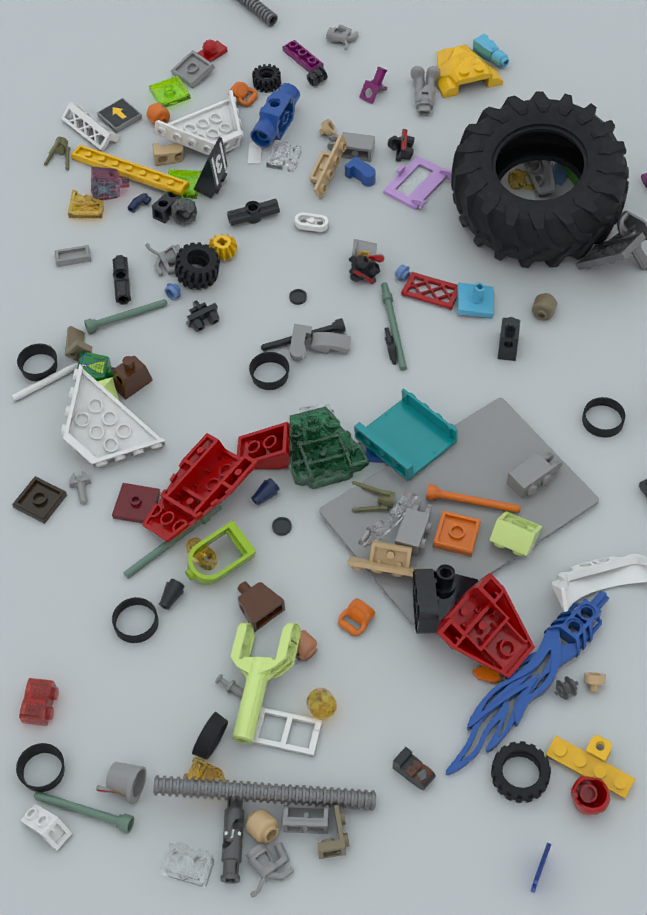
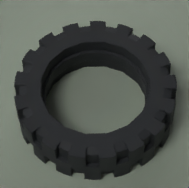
(517, 793)

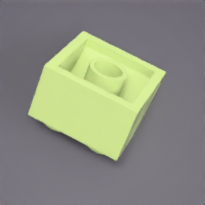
(515, 533)

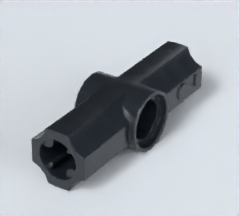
(253, 212)
(121, 279)

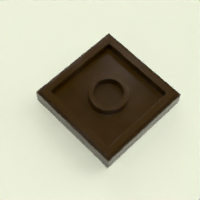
(39, 499)

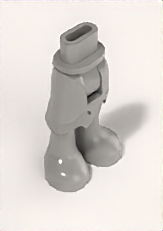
(425, 94)

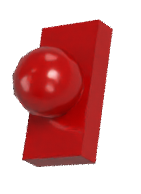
(212, 50)

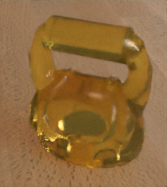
(518, 181)

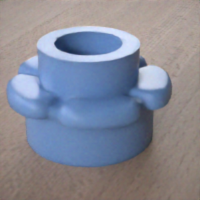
(402, 272)
(172, 291)

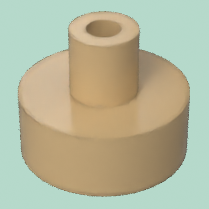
(327, 128)
(594, 679)

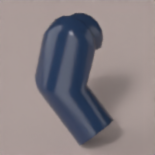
(138, 200)

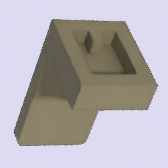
(75, 343)
(331, 847)

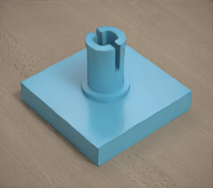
(475, 300)

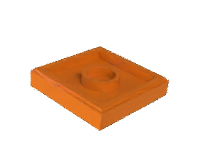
(456, 533)

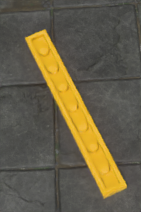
(131, 170)

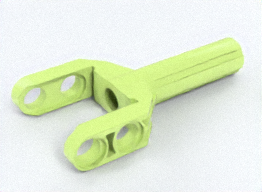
(257, 673)

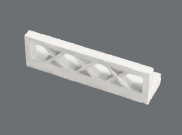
(81, 114)

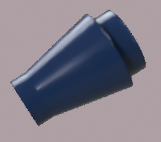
(266, 491)

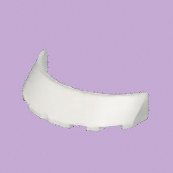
(598, 575)

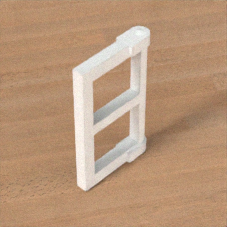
(283, 744)

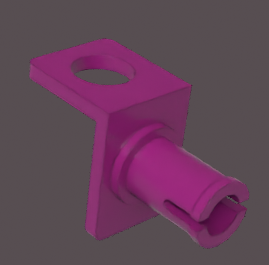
(374, 85)

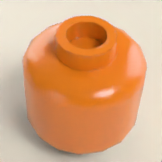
(157, 112)

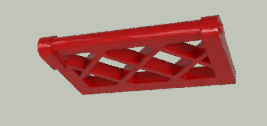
(425, 281)

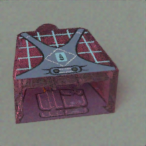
(106, 183)

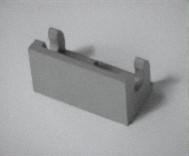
(305, 820)

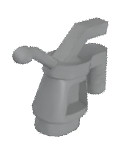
(341, 34)
(166, 257)
(263, 862)

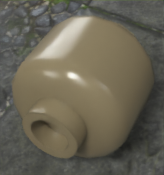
(544, 306)

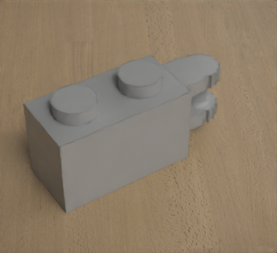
(357, 145)
(532, 474)
(414, 528)

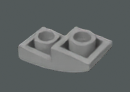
(326, 340)

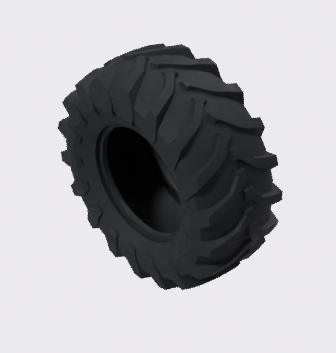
(532, 132)

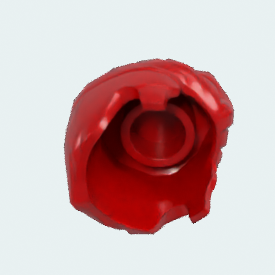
(590, 795)

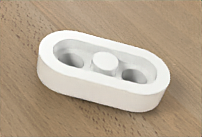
(311, 222)

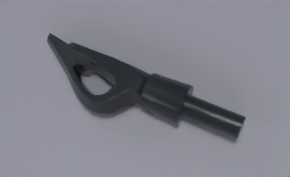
(390, 346)

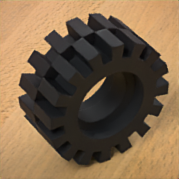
(273, 75)

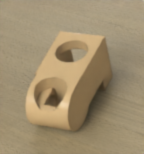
(168, 154)

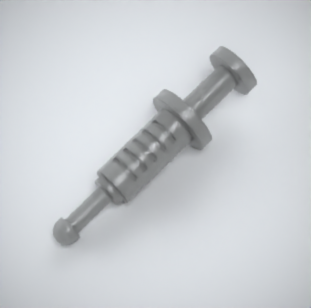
(231, 686)

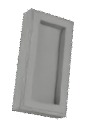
(72, 255)

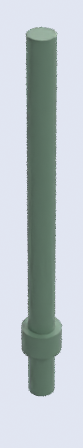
(387, 300)
(164, 546)

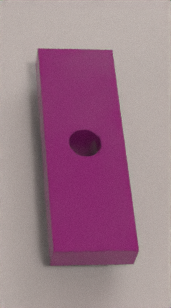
(302, 56)

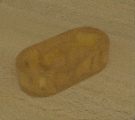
(199, 557)

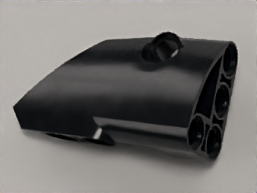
(436, 594)

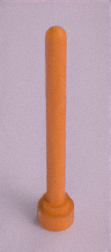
(435, 493)

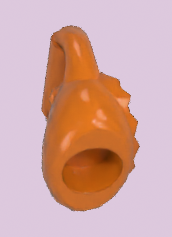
(241, 90)
(360, 613)

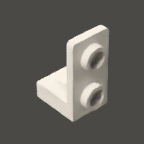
(47, 825)

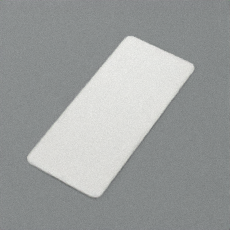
(254, 153)

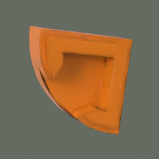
(485, 674)

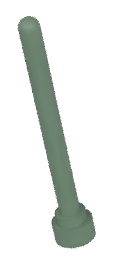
(92, 325)
(123, 822)

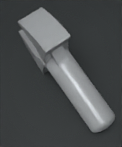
(80, 486)

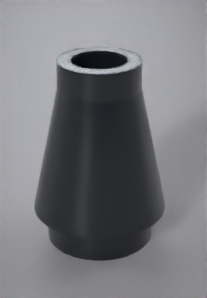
(172, 591)

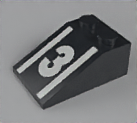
(213, 171)

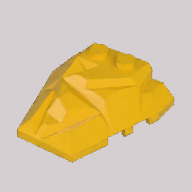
(462, 66)

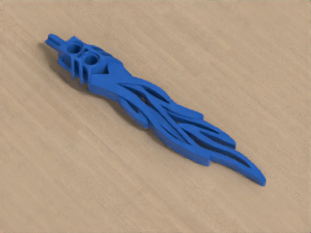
(517, 683)

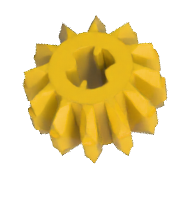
(224, 246)

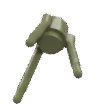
(60, 146)
(385, 497)

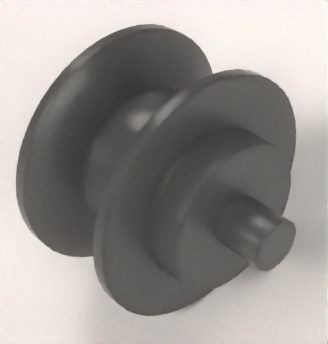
(566, 688)

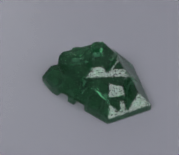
(322, 450)

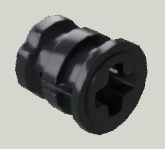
(316, 76)

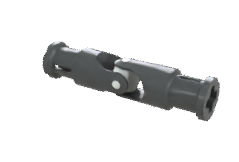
(232, 841)

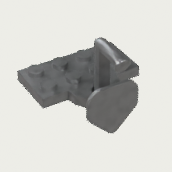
(631, 233)

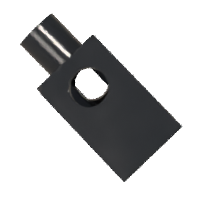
(509, 332)

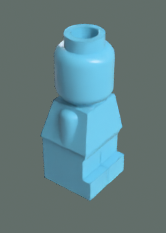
(489, 51)

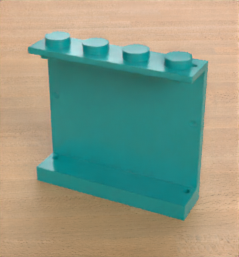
(407, 435)

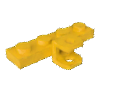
(591, 763)

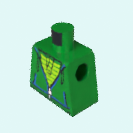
(96, 365)

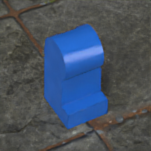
(361, 171)

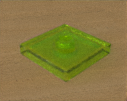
(169, 91)

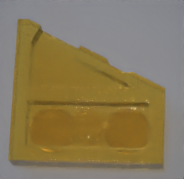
(85, 206)

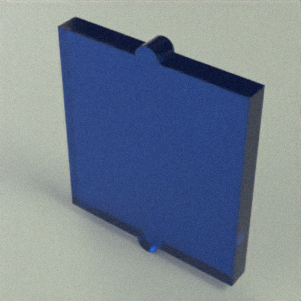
(540, 867)

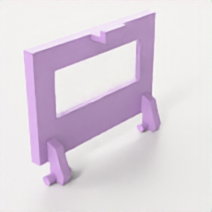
(416, 182)

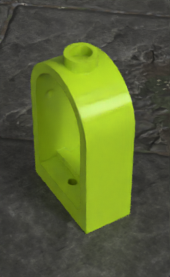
(238, 540)

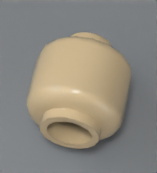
(262, 826)

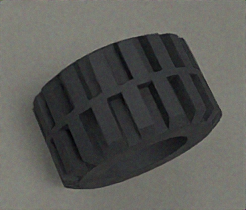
(199, 255)

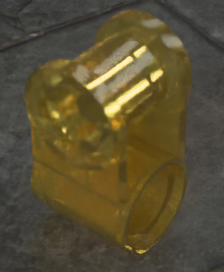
(203, 770)

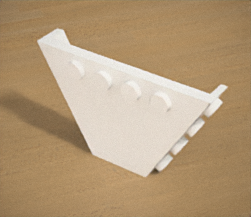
(204, 127)
(101, 425)

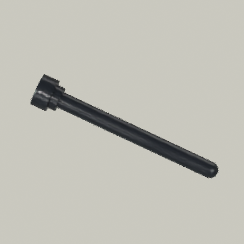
(337, 326)

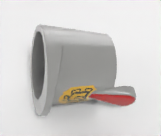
(367, 249)
(125, 780)

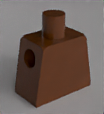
(131, 376)
(259, 604)

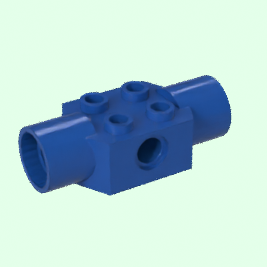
(275, 115)

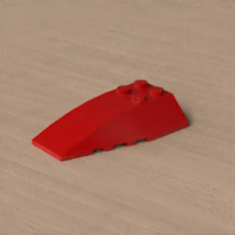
(199, 486)

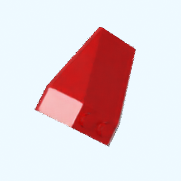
(487, 628)

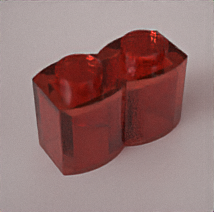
(38, 701)

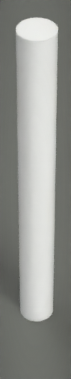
(49, 379)

